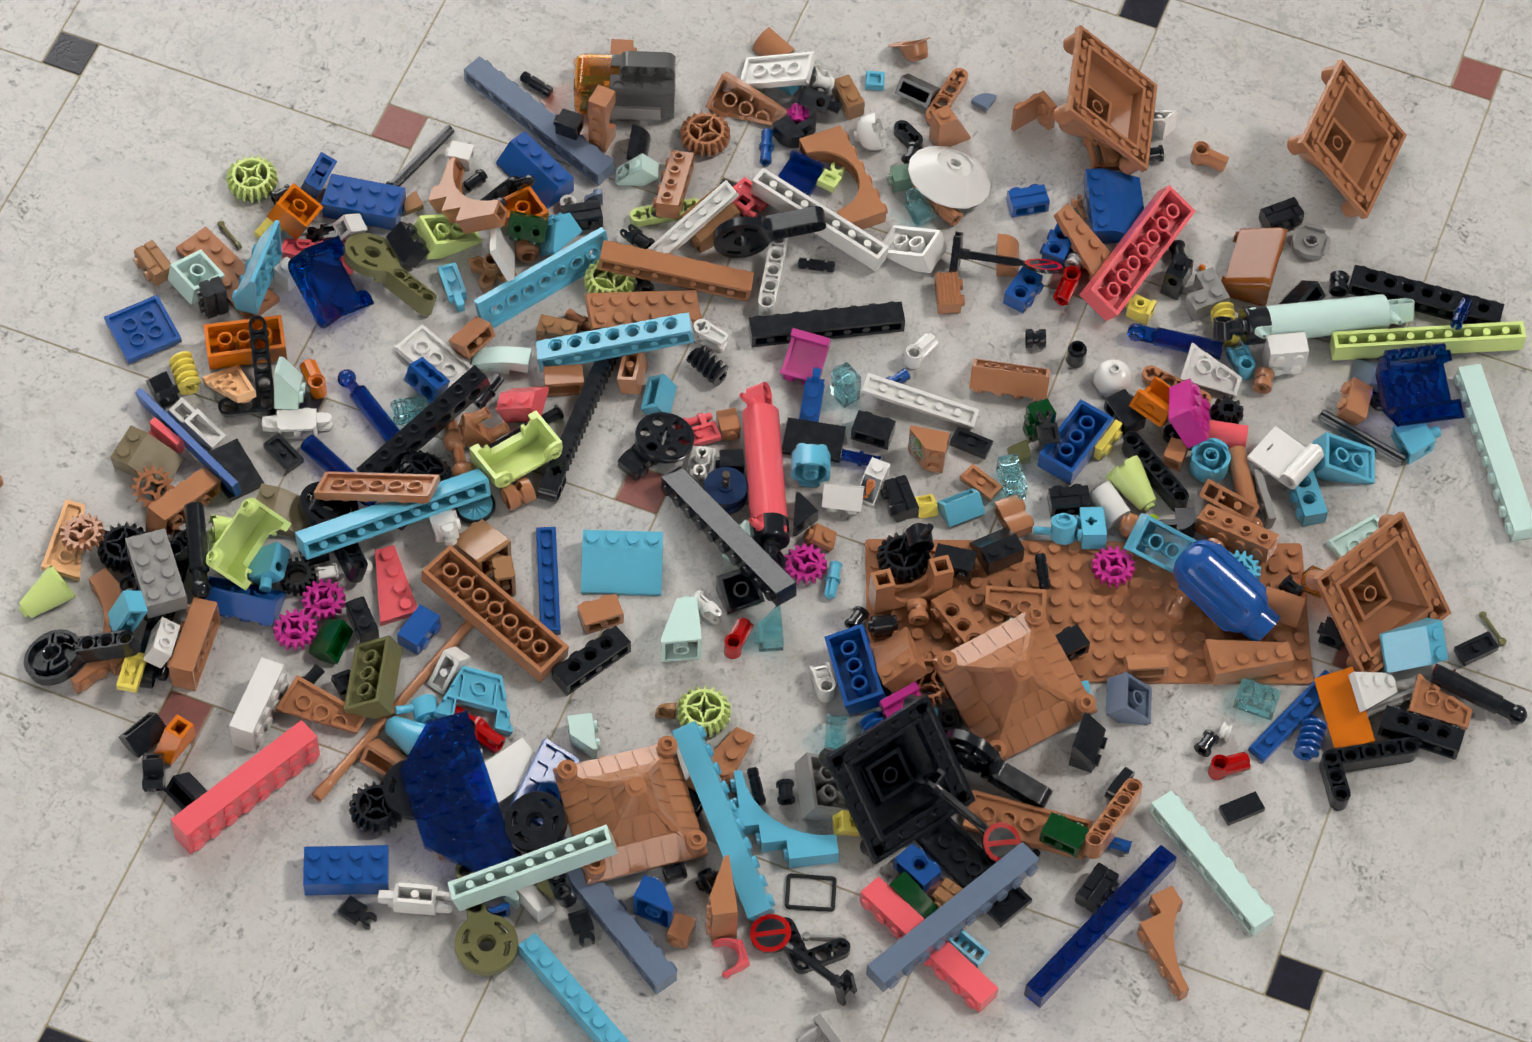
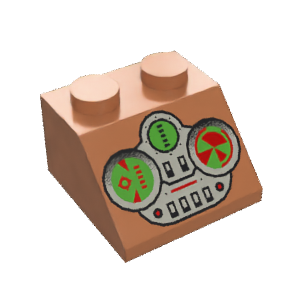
(928, 447)

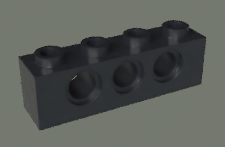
(603, 658)
(1429, 739)

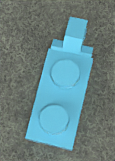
(453, 285)

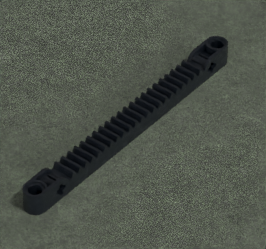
(554, 476)

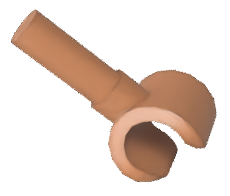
(1078, 205)

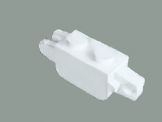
(297, 423)
(445, 527)
(416, 899)

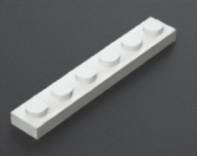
(695, 219)
(920, 401)

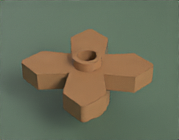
(489, 271)

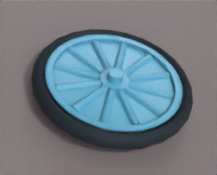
(477, 510)

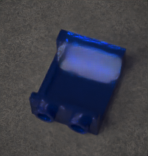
(802, 172)

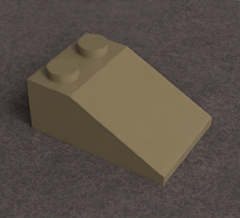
(142, 450)
(284, 504)

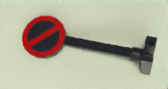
(1036, 265)
(996, 839)
(773, 934)

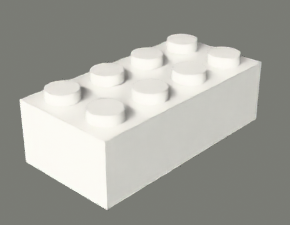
(258, 705)

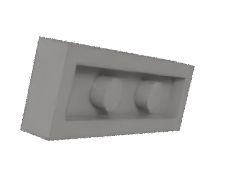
(1261, 483)
(820, 1029)

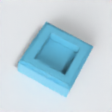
(874, 80)

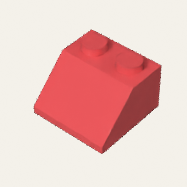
(518, 403)

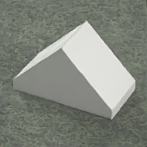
(1164, 122)

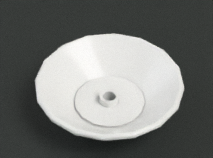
(949, 177)

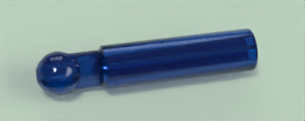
(1174, 339)
(368, 405)
(326, 458)

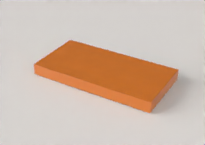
(1341, 711)

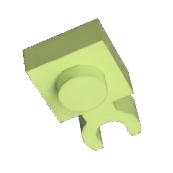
(830, 179)

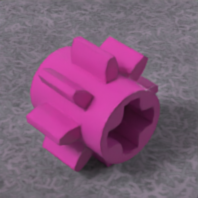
(798, 113)

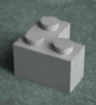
(1208, 293)

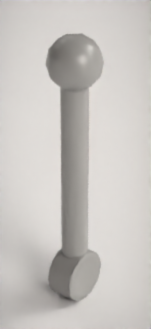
(806, 936)

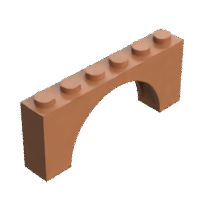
(835, 146)

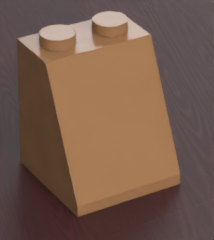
(704, 238)
(482, 544)

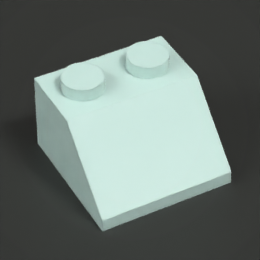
(190, 271)
(288, 386)

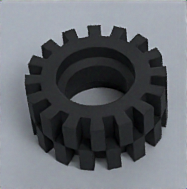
(299, 586)

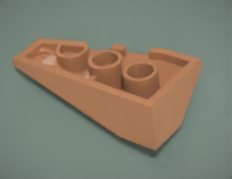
(740, 100)

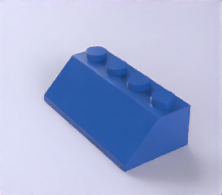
(526, 157)
(248, 604)

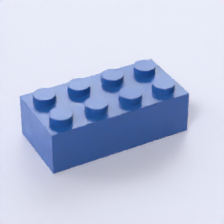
(377, 202)
(1078, 439)
(855, 669)
(346, 869)

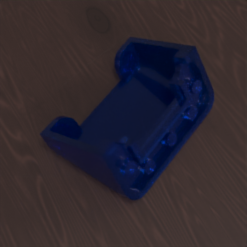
(326, 283)

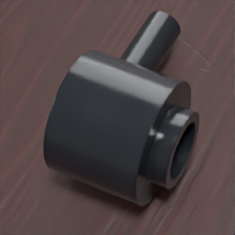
(919, 538)

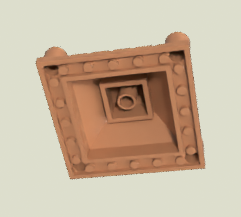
(1108, 101)
(1350, 139)
(1378, 589)
(1014, 684)
(642, 803)

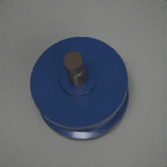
(727, 488)

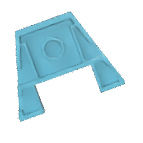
(480, 691)

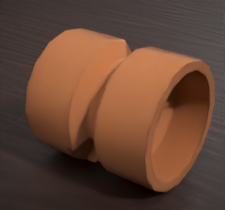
(519, 493)

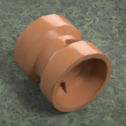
(1263, 380)
(917, 609)

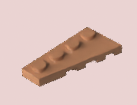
(1083, 239)
(316, 705)
(730, 754)

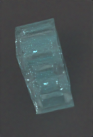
(1011, 476)
(1255, 704)

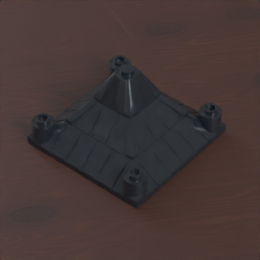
(885, 766)

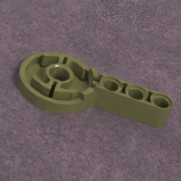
(379, 260)
(485, 927)

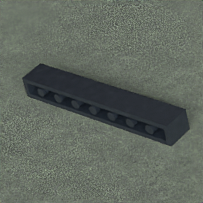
(828, 323)

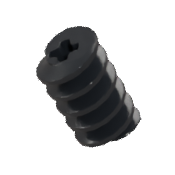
(707, 365)

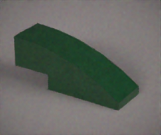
(913, 895)

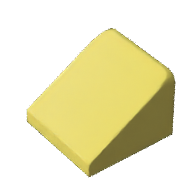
(927, 506)

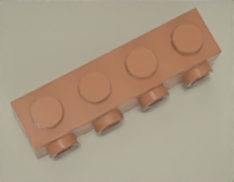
(674, 184)
(1238, 533)

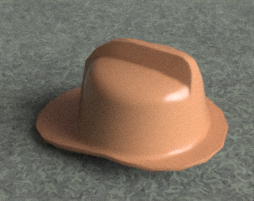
(913, 50)

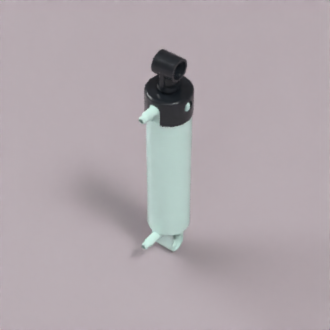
(1314, 318)

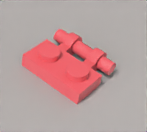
(743, 188)
(705, 432)

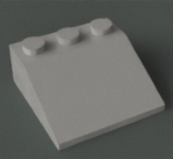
(817, 790)

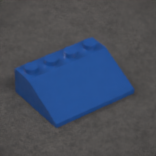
(1112, 202)

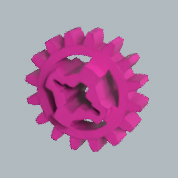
(803, 561)
(1112, 564)
(324, 599)
(295, 629)

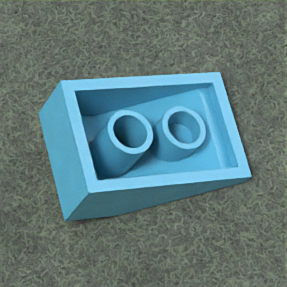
(1345, 460)
(1157, 542)
(1413, 645)

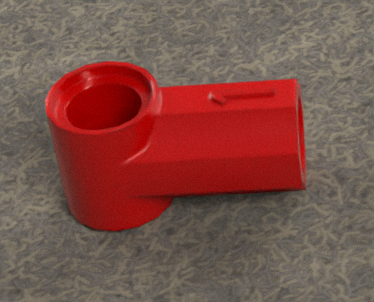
(1067, 286)
(738, 638)
(1229, 764)

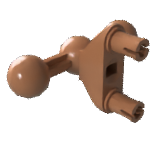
(470, 432)

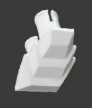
(701, 463)

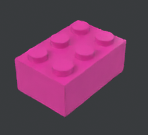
(1189, 413)

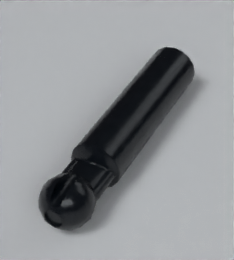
(197, 548)
(1478, 694)

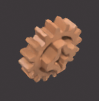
(147, 474)
(82, 533)

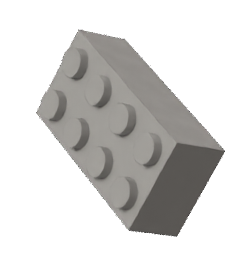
(156, 573)

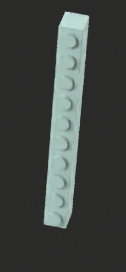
(1495, 451)

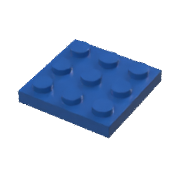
(142, 329)

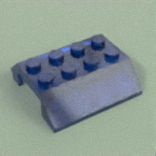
(1416, 386)

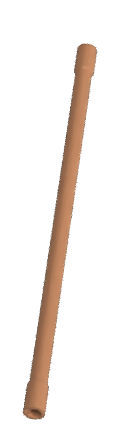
(327, 785)

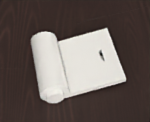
(1286, 459)

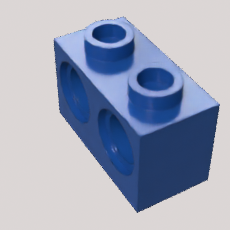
(318, 175)
(1057, 246)
(1020, 288)
(426, 379)

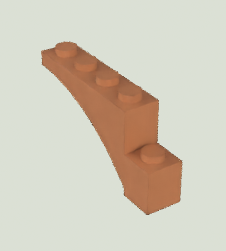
(1158, 937)

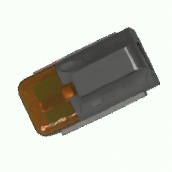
(641, 83)

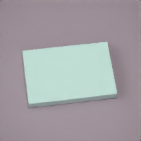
(1353, 536)

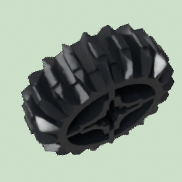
(424, 463)
(114, 543)
(891, 557)
(374, 818)

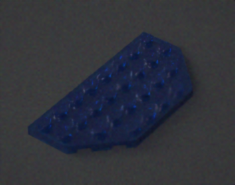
(455, 795)

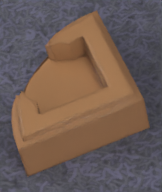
(413, 203)
(666, 710)

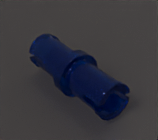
(1461, 313)
(858, 458)

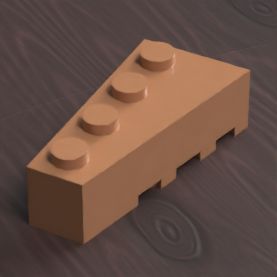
(169, 509)
(1236, 659)

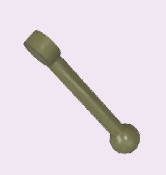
(221, 224)
(1501, 641)

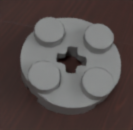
(1310, 251)

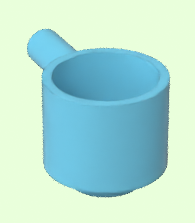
(1062, 529)
(422, 708)

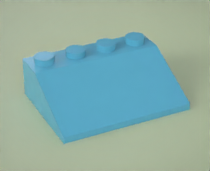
(259, 271)
(622, 562)

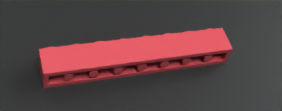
(947, 963)

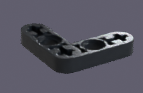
(837, 954)

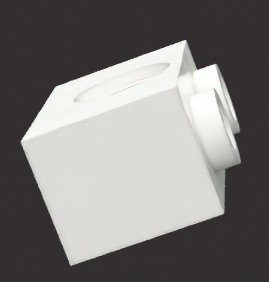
(161, 642)

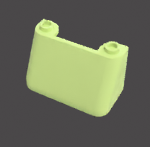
(519, 453)
(243, 540)

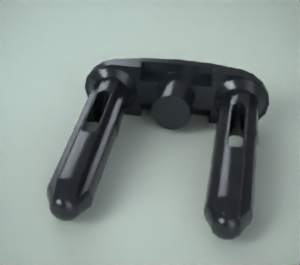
(508, 187)

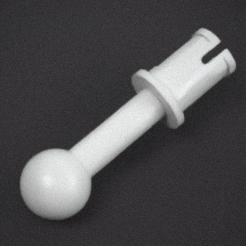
(334, 571)

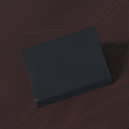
(737, 591)

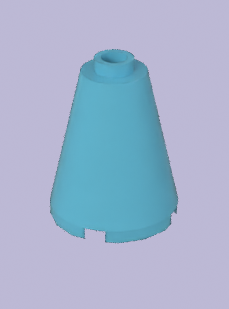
(403, 732)

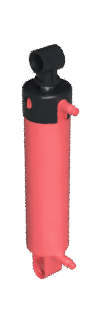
(765, 472)

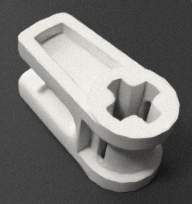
(710, 335)

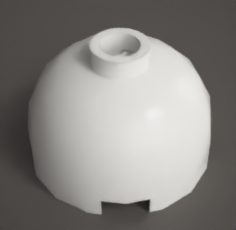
(870, 132)
(1112, 377)

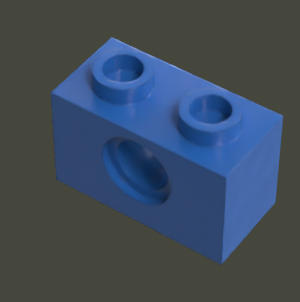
(914, 857)

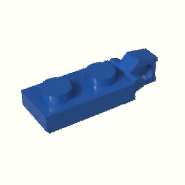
(812, 397)

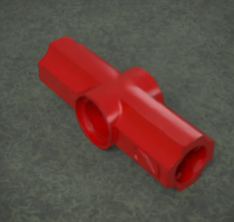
(484, 734)

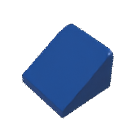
(501, 909)

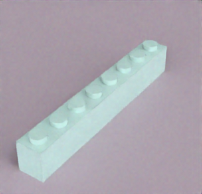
(1212, 863)
(532, 867)

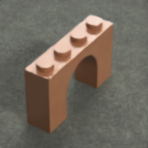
(886, 595)

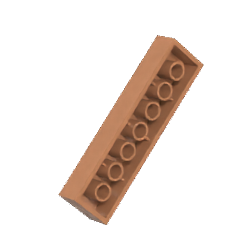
(494, 613)

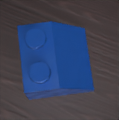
(653, 902)

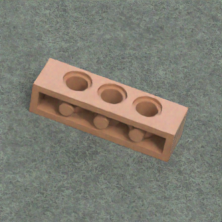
(950, 604)

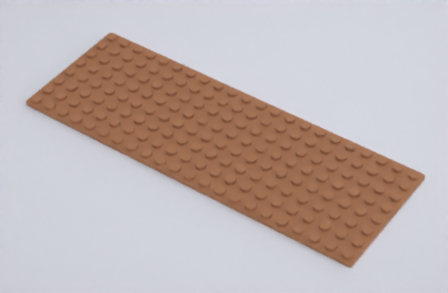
(1112, 618)

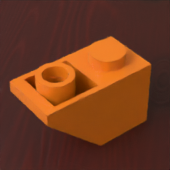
(175, 739)

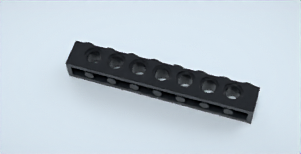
(1440, 300)
(428, 422)

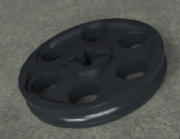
(657, 433)

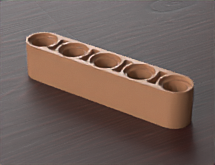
(1113, 818)

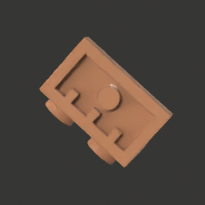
(1037, 106)

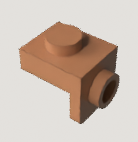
(820, 536)

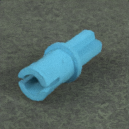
(832, 579)

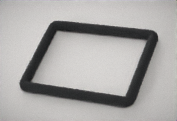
(814, 908)

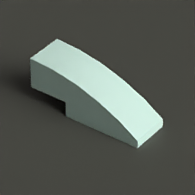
(503, 359)

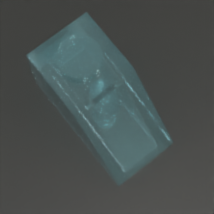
(770, 632)
(835, 731)

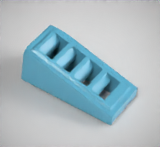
(964, 936)

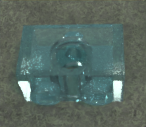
(845, 384)

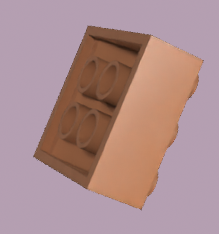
(722, 906)

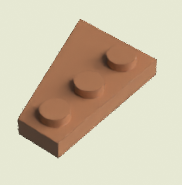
(1013, 600)
(1435, 704)

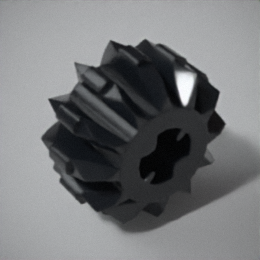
(1227, 411)

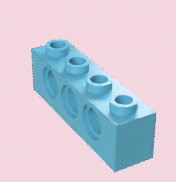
(1315, 511)

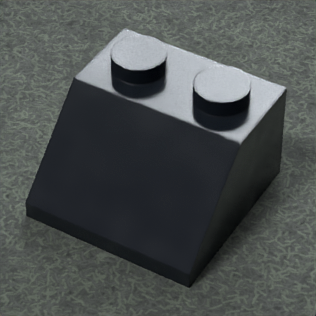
(998, 550)
(1087, 744)

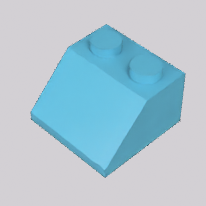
(559, 232)

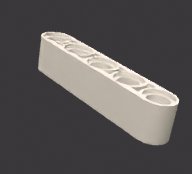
(772, 277)

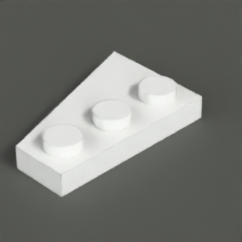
(1210, 373)
(1371, 688)

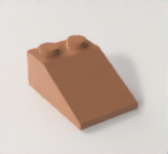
(899, 661)

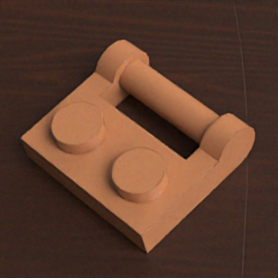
(1108, 155)

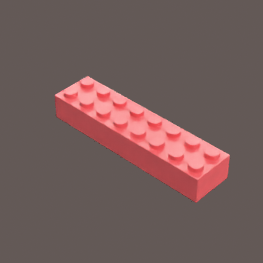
(1137, 253)
(245, 787)

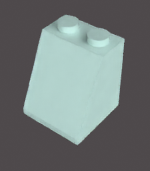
(682, 632)

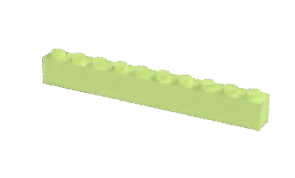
(1469, 339)

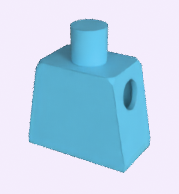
(1415, 440)
(269, 565)

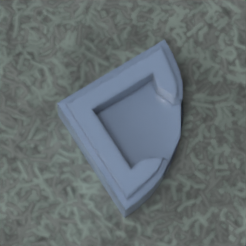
(984, 101)
(596, 195)

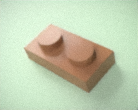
(982, 482)

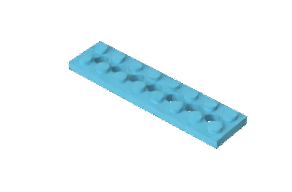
(533, 277)

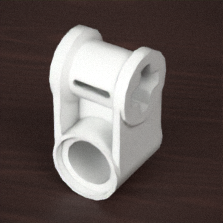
(821, 78)
(822, 679)

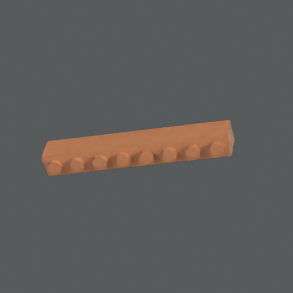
(675, 270)

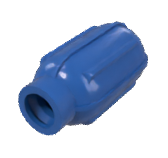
(1224, 590)

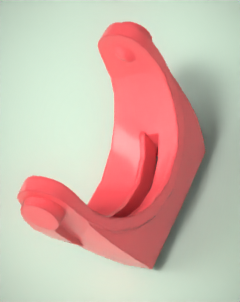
(738, 946)

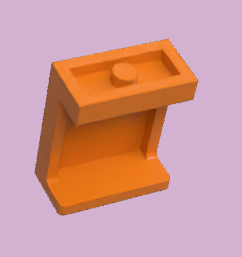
(1153, 402)

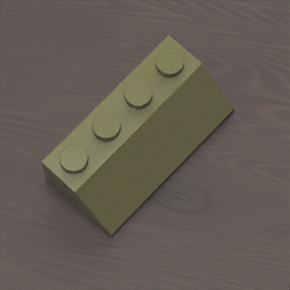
(373, 678)

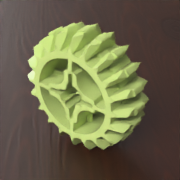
(251, 173)
(597, 281)
(688, 711)

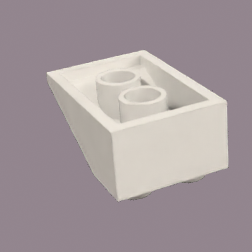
(915, 247)

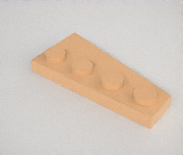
(231, 383)
(64, 561)

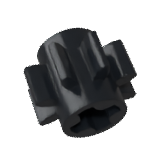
(706, 879)

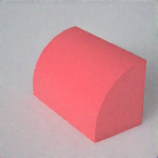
(1229, 433)

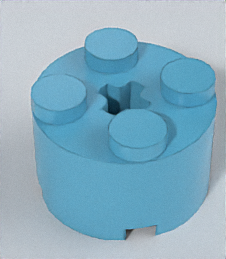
(1209, 460)
(810, 464)

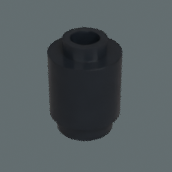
(1076, 354)
(882, 624)

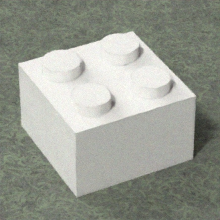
(1286, 353)

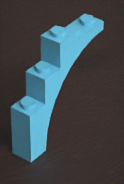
(798, 847)

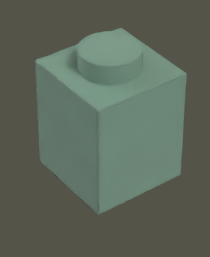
(899, 178)

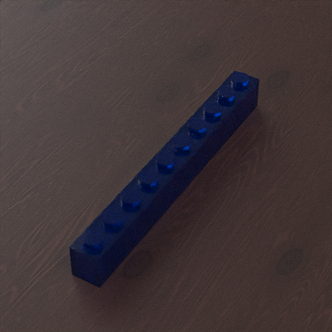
(1100, 926)

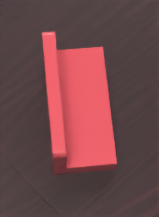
(166, 436)

